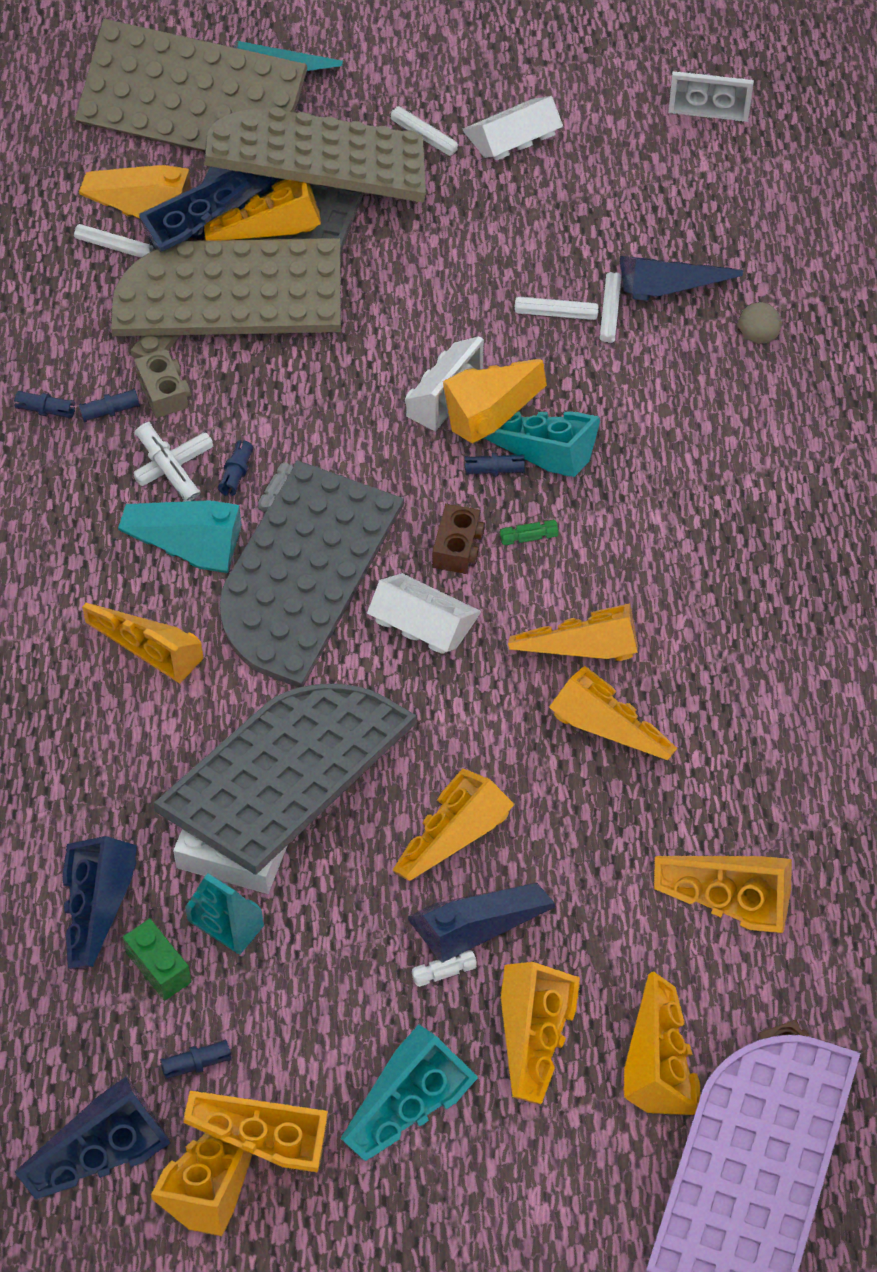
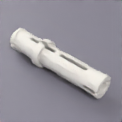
(167, 462)

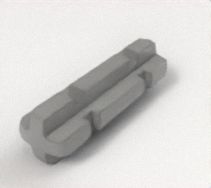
(274, 486)

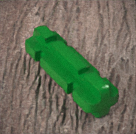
(528, 532)

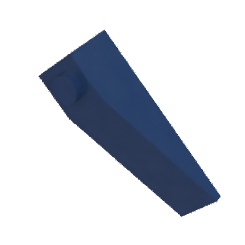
(658, 277)
(103, 1135)

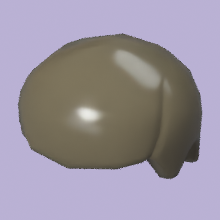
(759, 323)

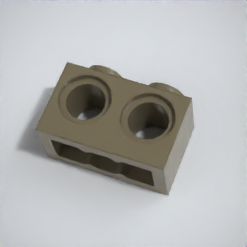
(162, 383)

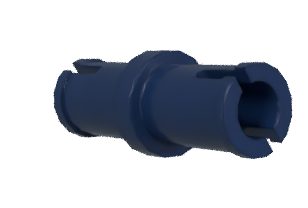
(44, 404)
(109, 405)
(495, 464)
(235, 468)
(195, 1059)

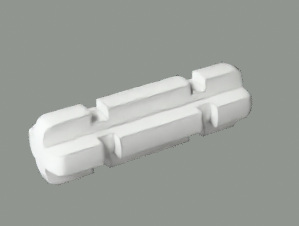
(439, 971)

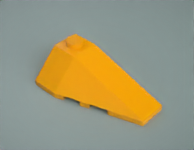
(590, 706)
(739, 886)
(534, 1012)
(272, 1131)
(203, 1184)

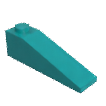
(551, 443)
(192, 530)

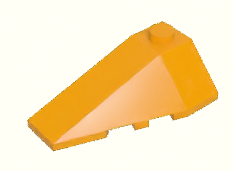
(135, 188)
(281, 212)
(489, 397)
(604, 636)
(154, 642)
(468, 811)
(656, 1062)

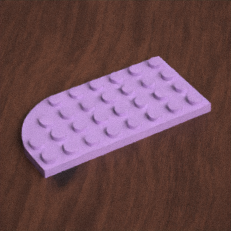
(756, 1159)

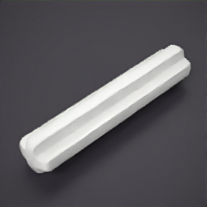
(430, 134)
(112, 241)
(610, 307)
(556, 308)
(182, 454)

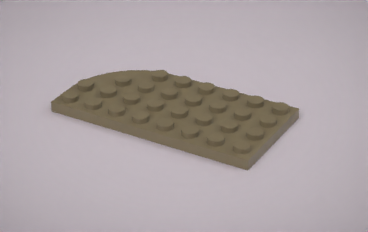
(178, 85)
(319, 152)
(232, 289)

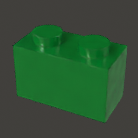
(157, 959)

